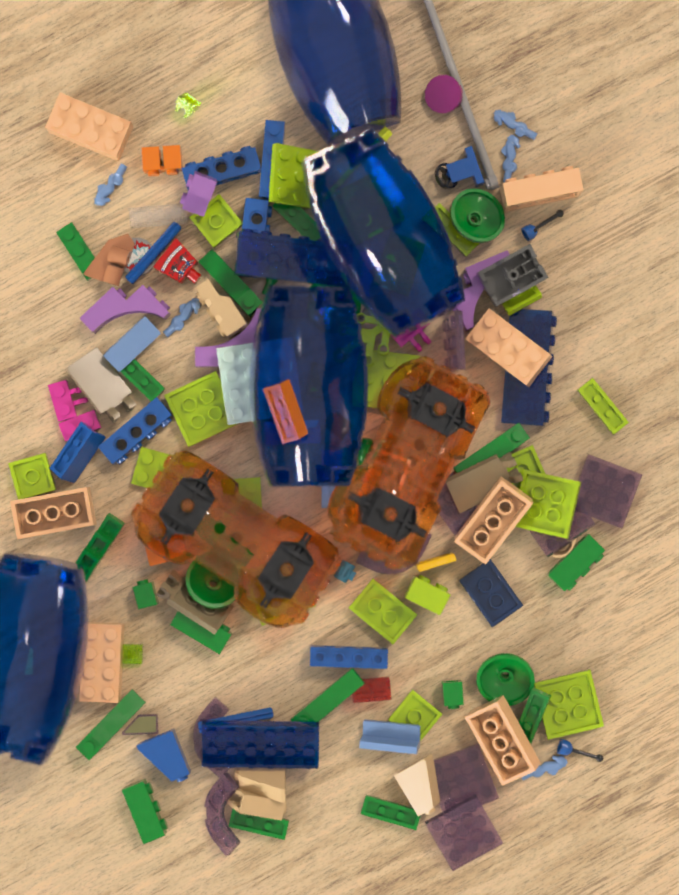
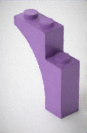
(473, 293)
(114, 305)
(208, 356)

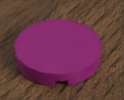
(443, 94)

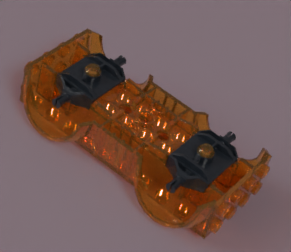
(377, 511)
(179, 527)

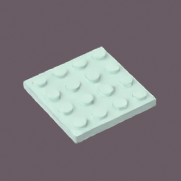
(235, 380)

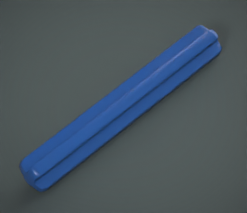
(153, 252)
(256, 715)

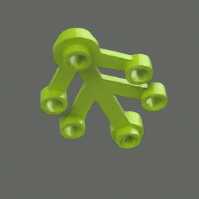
(369, 336)

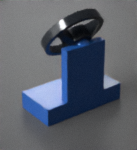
(460, 170)

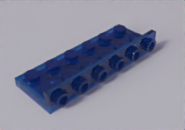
(285, 259)
(525, 403)
(260, 744)

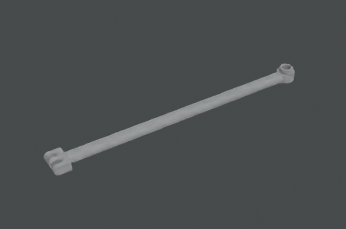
(491, 181)

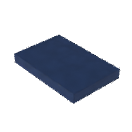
(491, 593)

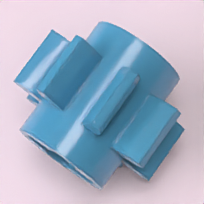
(345, 572)

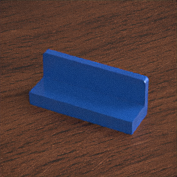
(77, 453)

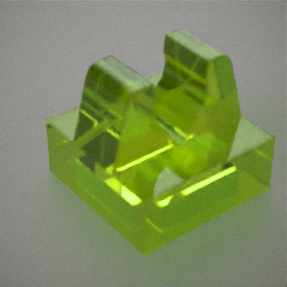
(188, 103)
(132, 653)

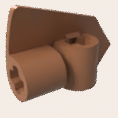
(111, 260)

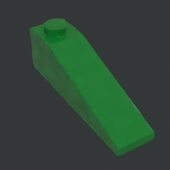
(231, 283)
(500, 446)
(329, 698)
(110, 724)

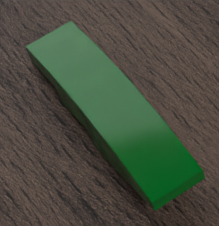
(99, 544)

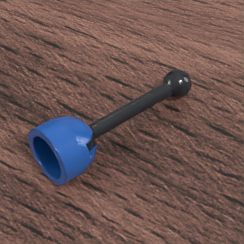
(530, 231)
(566, 748)

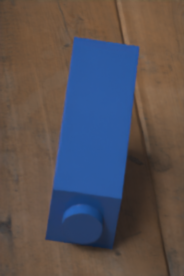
(166, 755)

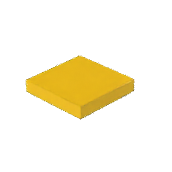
(436, 561)

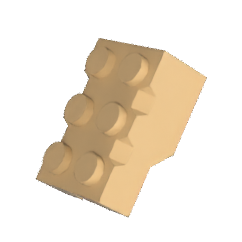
(221, 309)

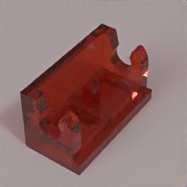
(373, 690)

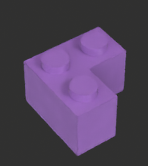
(199, 193)

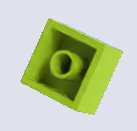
(427, 595)

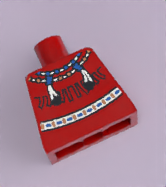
(178, 264)

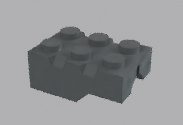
(512, 275)

